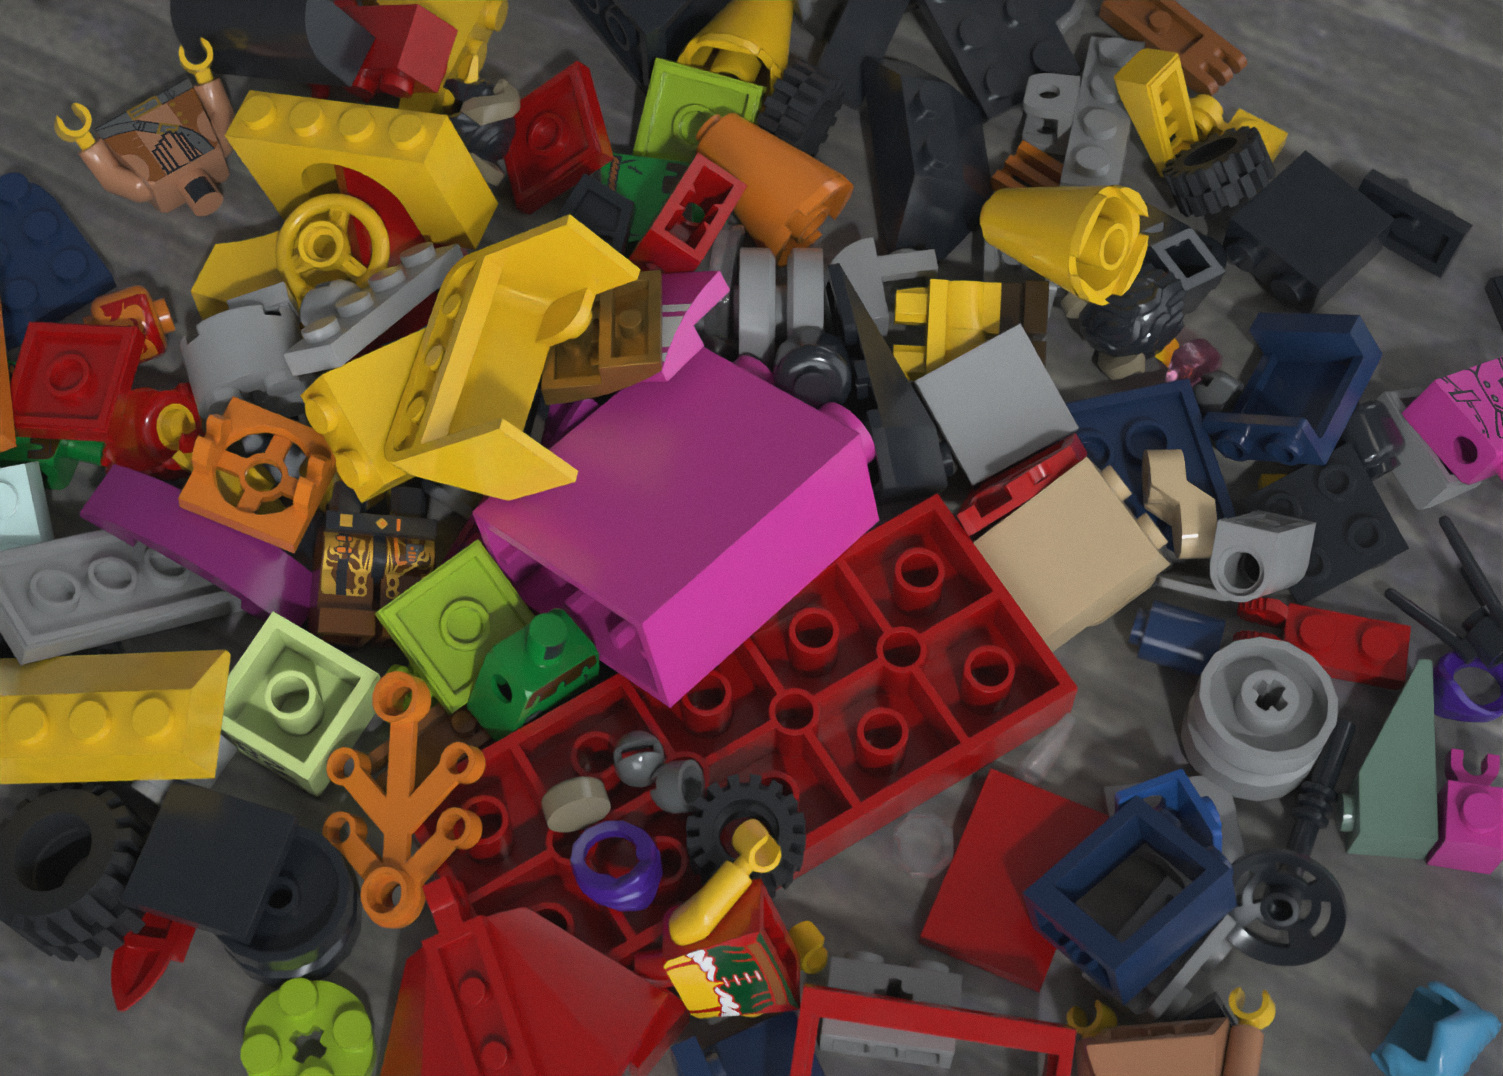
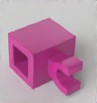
(1469, 817)

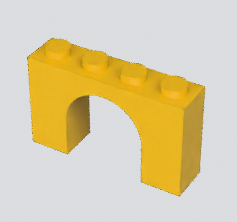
(414, 154)

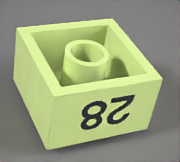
(296, 703)

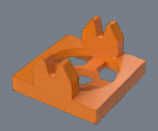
(241, 419)

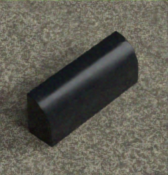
(274, 38)

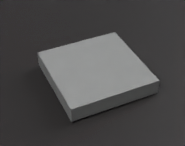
(996, 405)

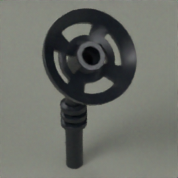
(1286, 886)

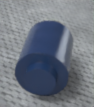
(1176, 637)

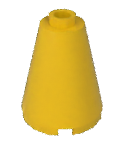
(745, 42)
(1071, 235)

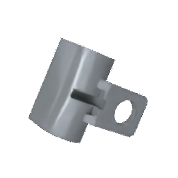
(1251, 558)

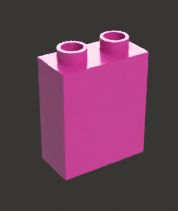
(687, 518)

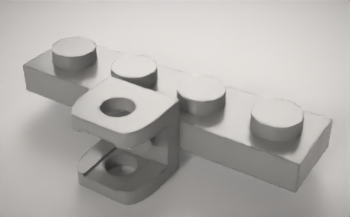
(1087, 117)

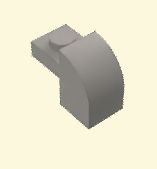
(879, 277)

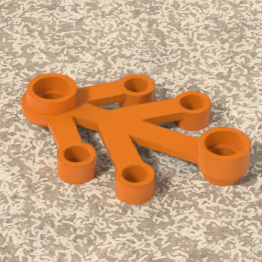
(401, 808)

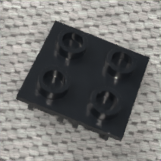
(1350, 519)

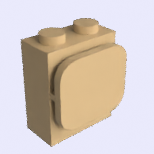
(1075, 552)

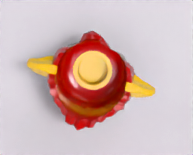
(157, 433)

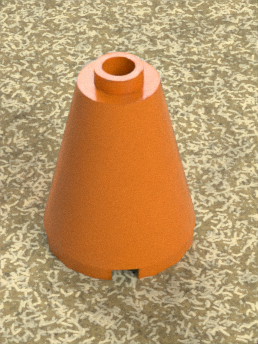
(786, 188)

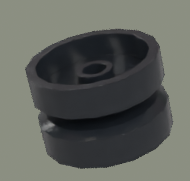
(315, 927)

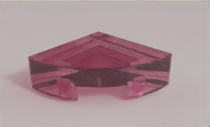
(1193, 361)

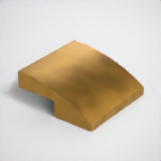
(615, 349)

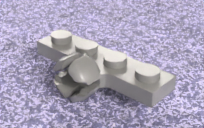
(345, 318)

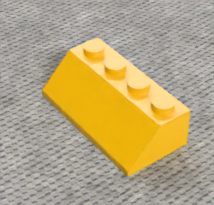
(112, 717)

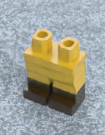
(964, 316)

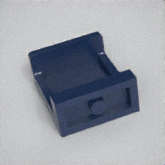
(1299, 390)

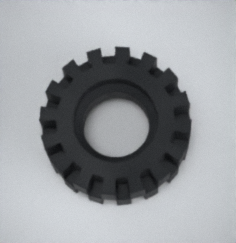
(803, 106)
(1219, 171)
(753, 801)

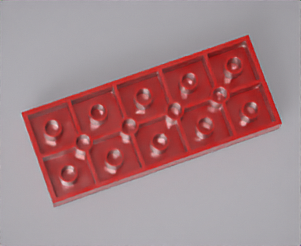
(852, 696)

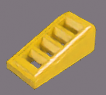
(1154, 89)

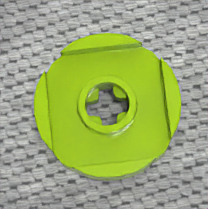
(299, 1010)

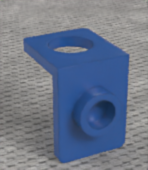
(1181, 799)

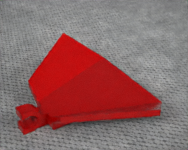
(514, 999)

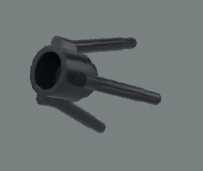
(1482, 627)

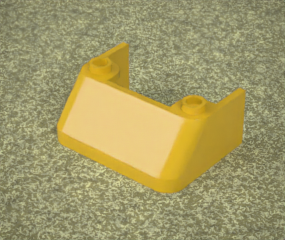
(486, 356)

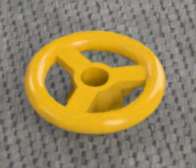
(319, 233)

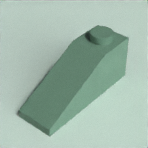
(1394, 792)

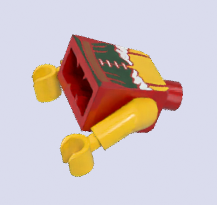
(730, 944)

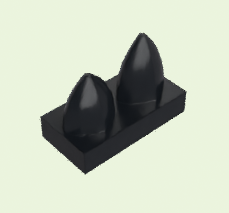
(1420, 228)

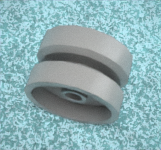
(773, 311)
(1259, 718)

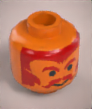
(135, 308)

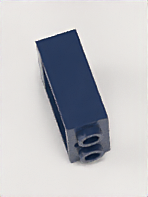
(1131, 965)

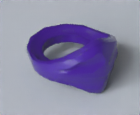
(1452, 702)
(631, 891)

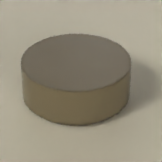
(575, 804)

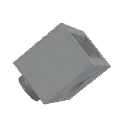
(921, 981)

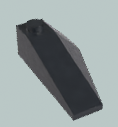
(907, 450)

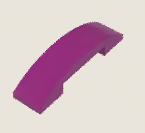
(148, 511)

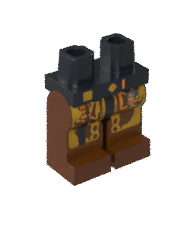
(367, 563)

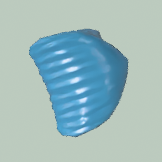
(1436, 1035)

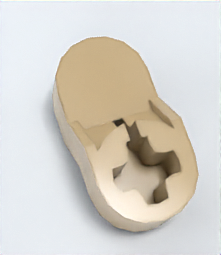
(1179, 503)

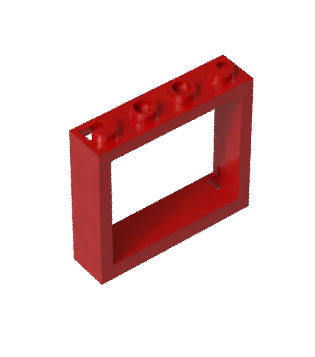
(935, 1019)

